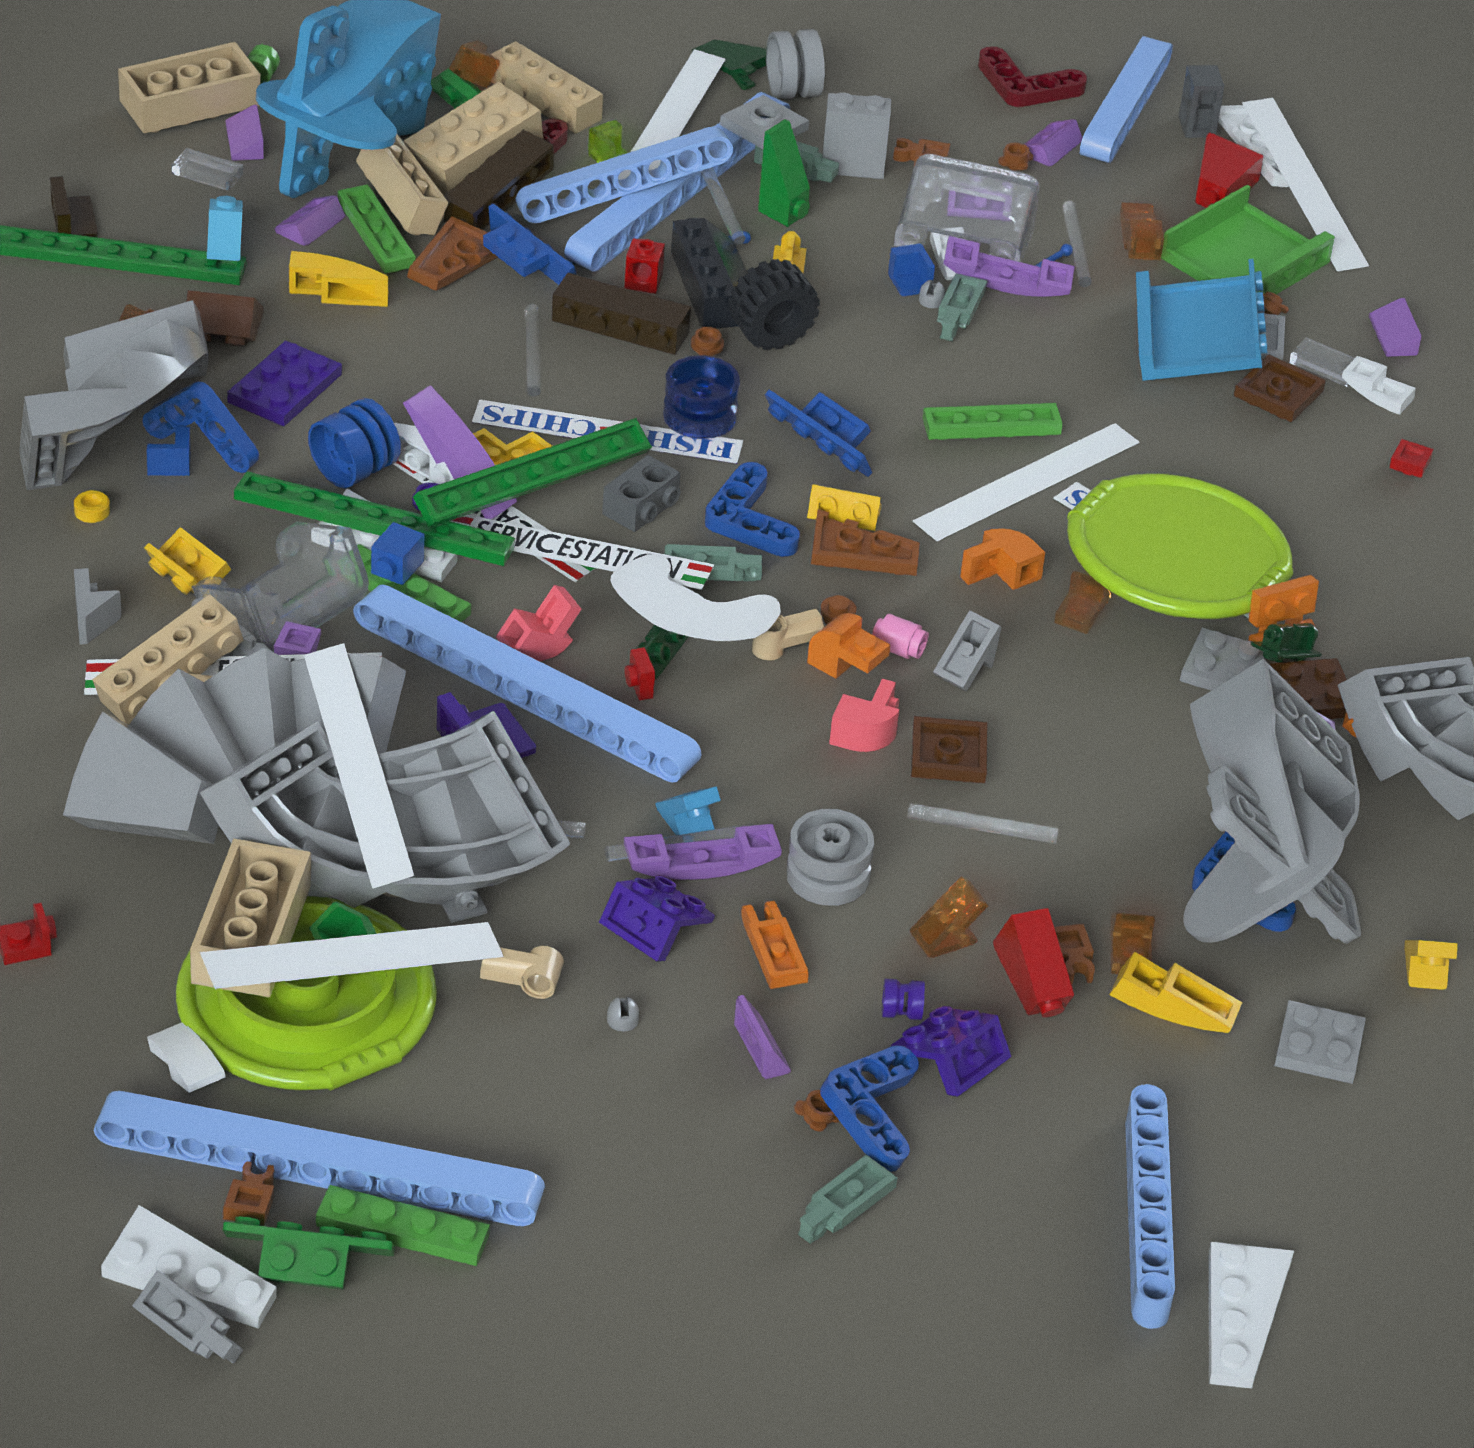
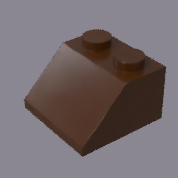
(228, 316)

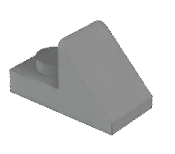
(94, 608)
(969, 649)

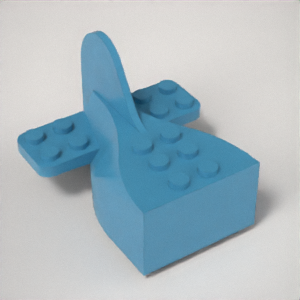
(353, 83)

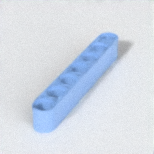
(1126, 99)
(609, 170)
(1149, 1207)

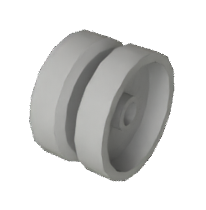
(795, 64)
(830, 857)

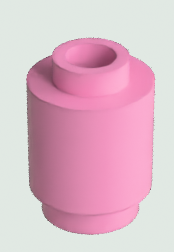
(904, 636)

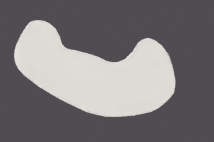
(677, 609)

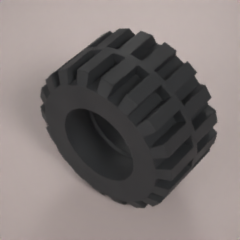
(774, 304)

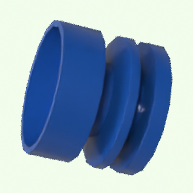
(354, 443)

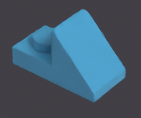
(689, 811)

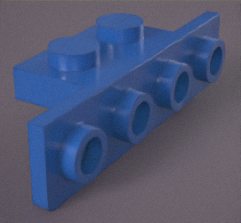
(522, 249)
(829, 425)

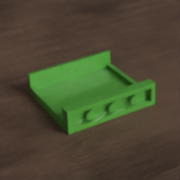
(1231, 232)

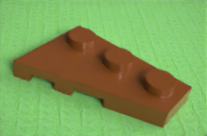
(450, 255)
(854, 548)

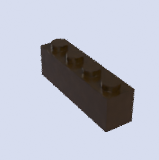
(499, 179)
(621, 313)

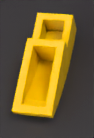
(337, 280)
(1175, 995)

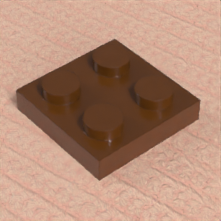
(1280, 388)
(1316, 683)
(949, 749)

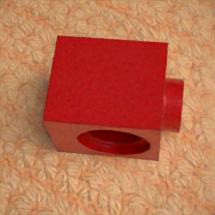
(644, 265)

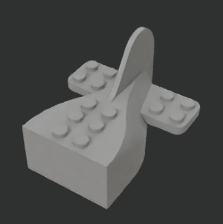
(1286, 798)

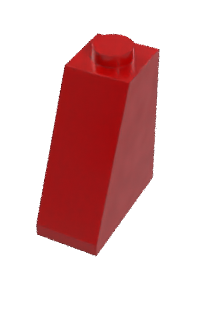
(1226, 169)
(1034, 962)

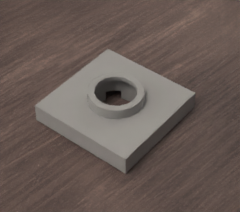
(748, 124)

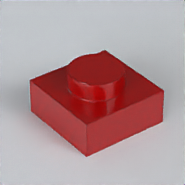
(1411, 458)
(640, 674)

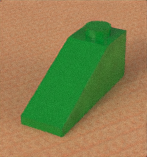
(783, 177)

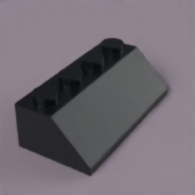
(708, 269)

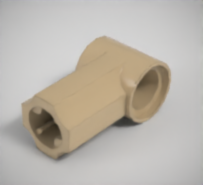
(787, 632)
(533, 971)

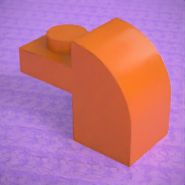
(1004, 553)
(846, 644)

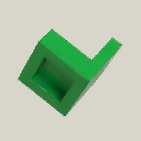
(341, 922)

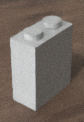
(857, 134)

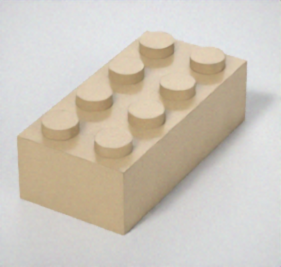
(188, 87)
(471, 134)
(252, 905)

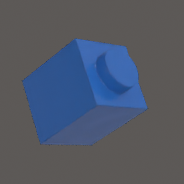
(397, 553)

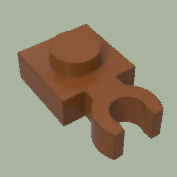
(907, 150)
(1076, 950)
(251, 1195)

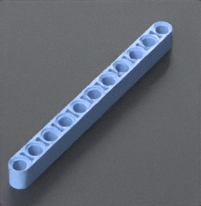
(644, 209)
(528, 683)
(320, 1158)

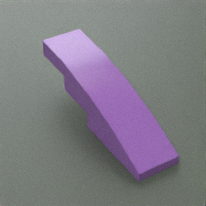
(450, 439)

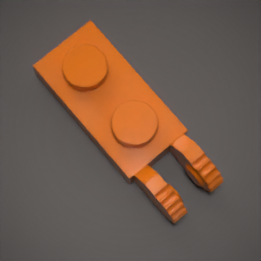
(775, 946)

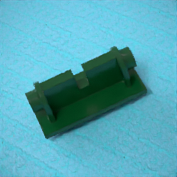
(1288, 641)
(662, 647)

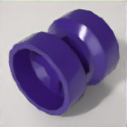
(894, 999)

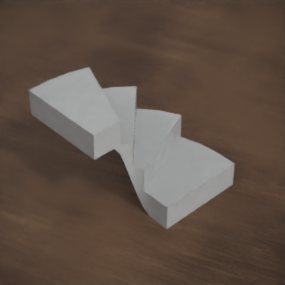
(107, 378)
(1419, 721)
(197, 732)
(458, 800)

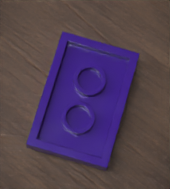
(284, 383)

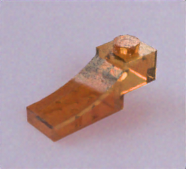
(1141, 231)

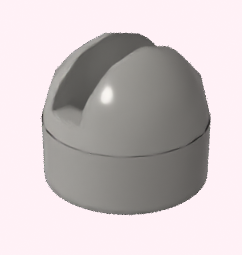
(931, 294)
(619, 1022)

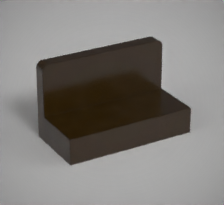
(71, 214)

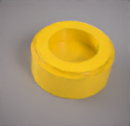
(91, 506)

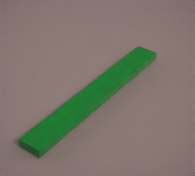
(119, 255)
(531, 472)
(371, 517)

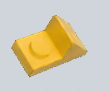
(1428, 963)

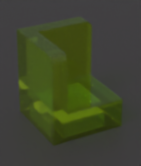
(605, 141)

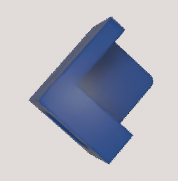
(910, 268)
(171, 458)

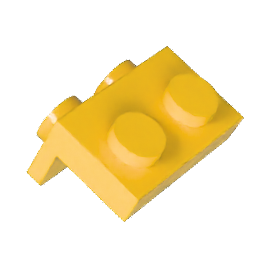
(186, 561)

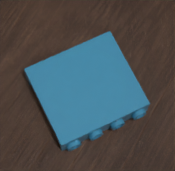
(1200, 325)

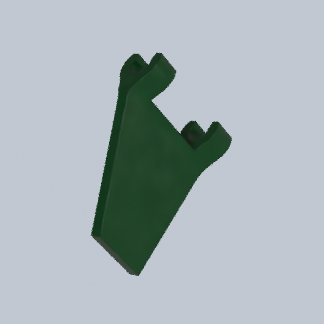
(740, 59)

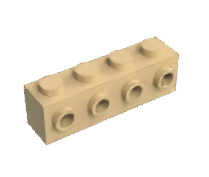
(548, 87)
(404, 187)
(186, 643)

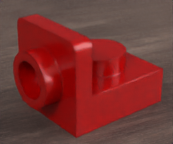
(28, 938)

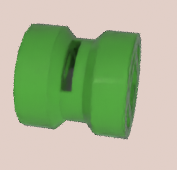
(265, 61)

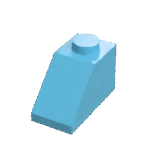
(224, 228)

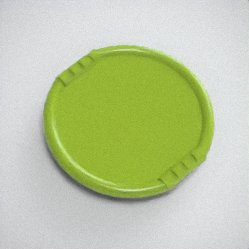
(1177, 545)
(313, 1028)

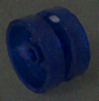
(701, 397)

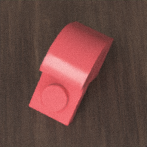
(544, 632)
(864, 723)

